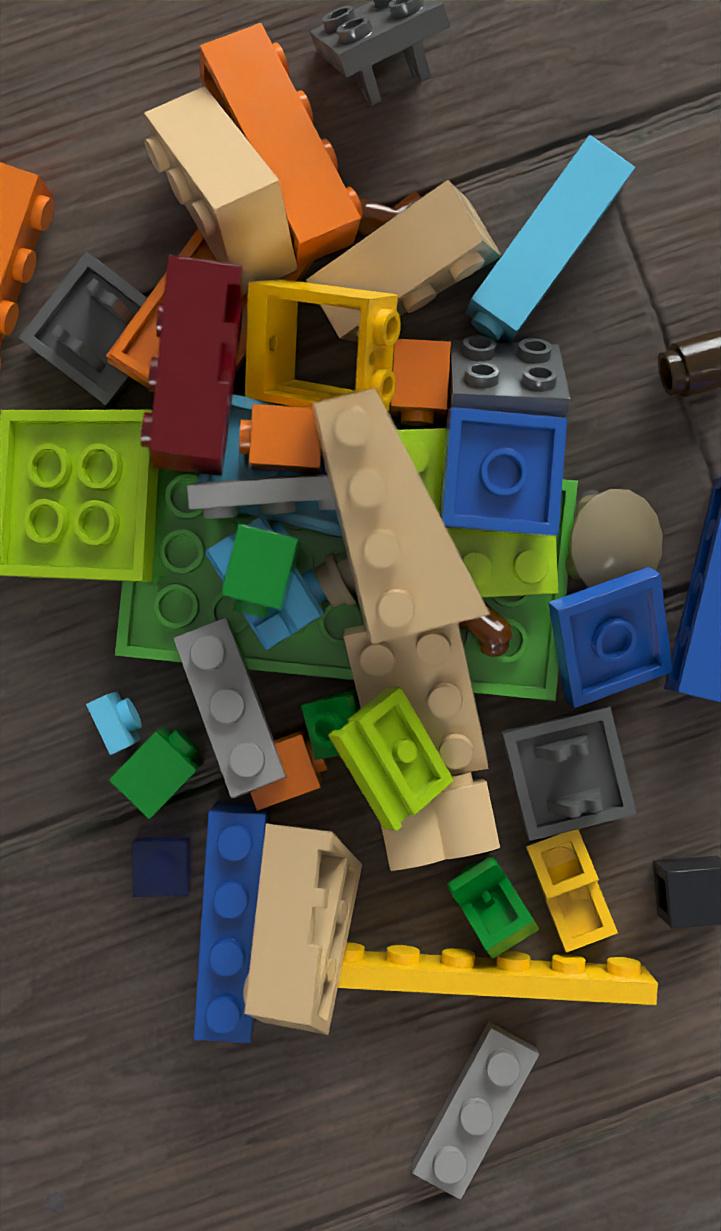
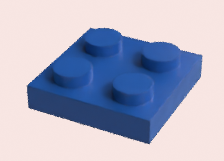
(503, 472)
(611, 636)

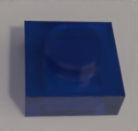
(161, 866)

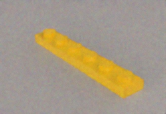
(505, 976)

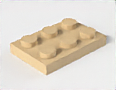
(436, 682)

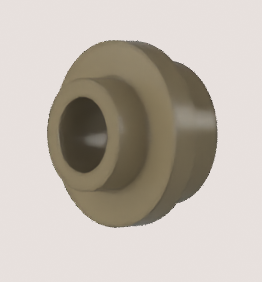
(337, 581)

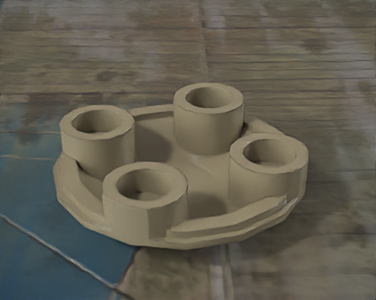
(613, 537)

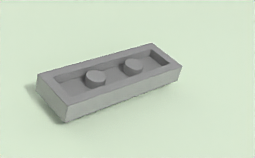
(274, 494)
(230, 708)
(474, 1110)

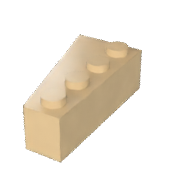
(392, 533)

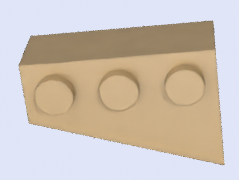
(222, 185)
(411, 256)
(300, 927)

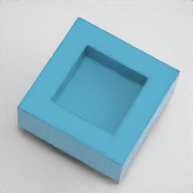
(116, 721)

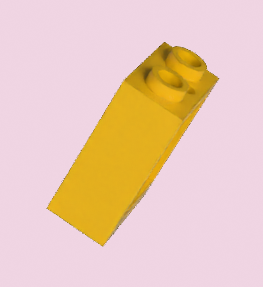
(273, 320)

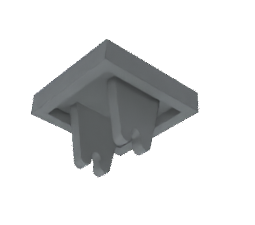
(379, 29)
(82, 326)
(508, 376)
(568, 773)

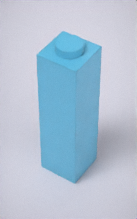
(548, 240)

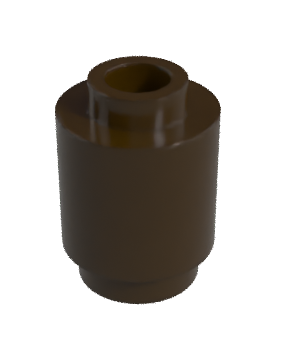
(692, 365)

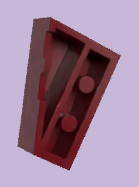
(194, 366)

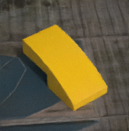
(571, 890)

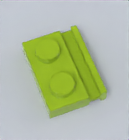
(391, 758)

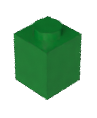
(260, 570)
(158, 770)

